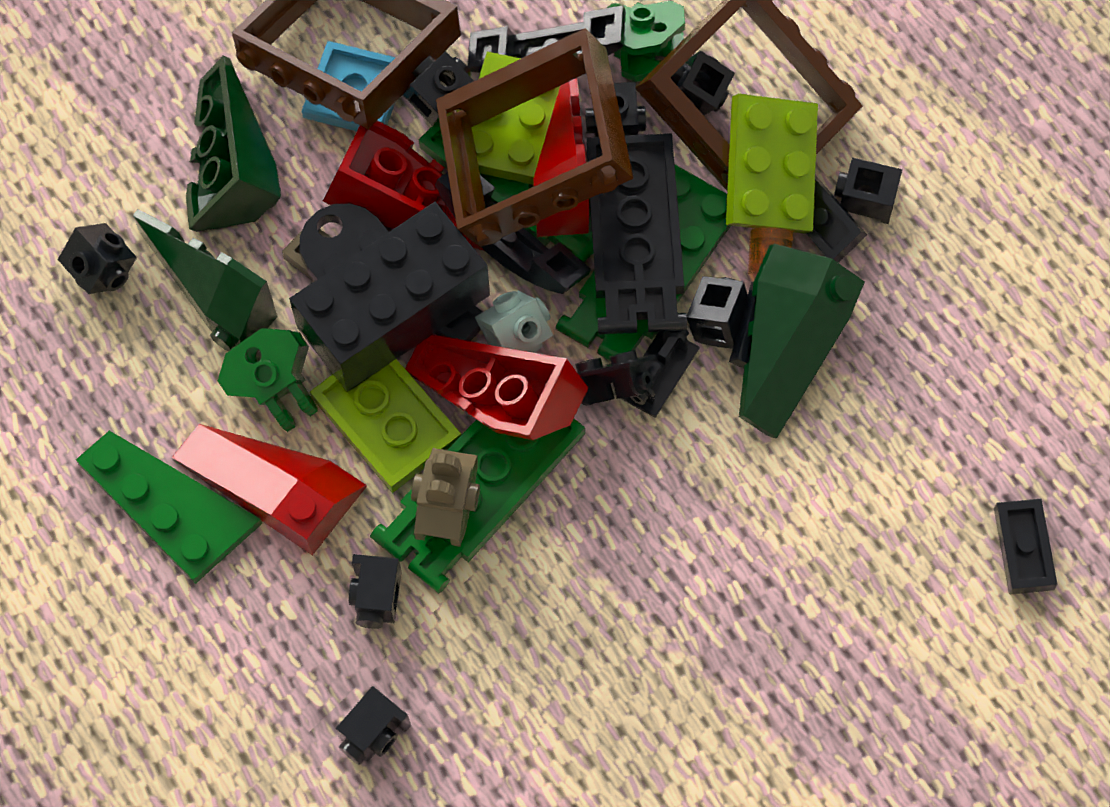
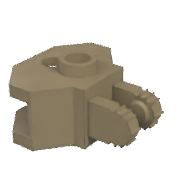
(445, 495)

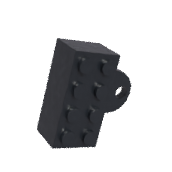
(382, 288)

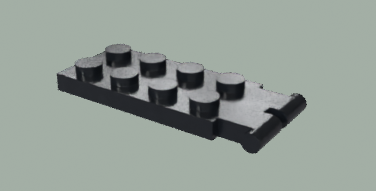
(639, 240)

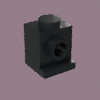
(880, 189)
(717, 311)
(375, 591)
(371, 727)

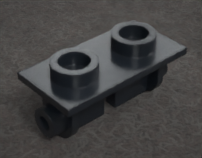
(672, 359)
(625, 372)

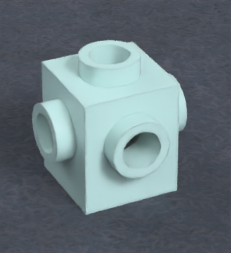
(516, 322)

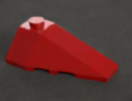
(562, 152)
(387, 177)
(501, 386)
(283, 487)

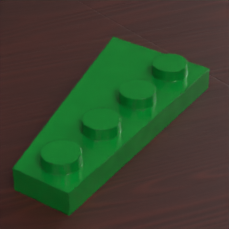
(174, 510)

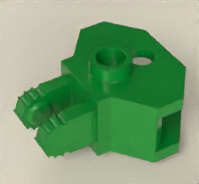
(649, 33)
(271, 377)

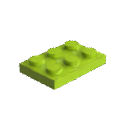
(513, 140)
(772, 163)
(387, 422)

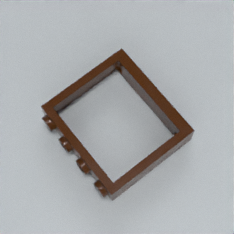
(785, 34)
(507, 89)
(363, 107)

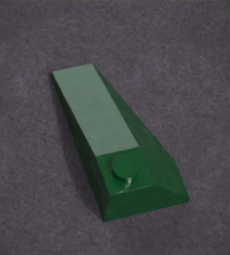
(236, 165)
(221, 290)
(797, 320)

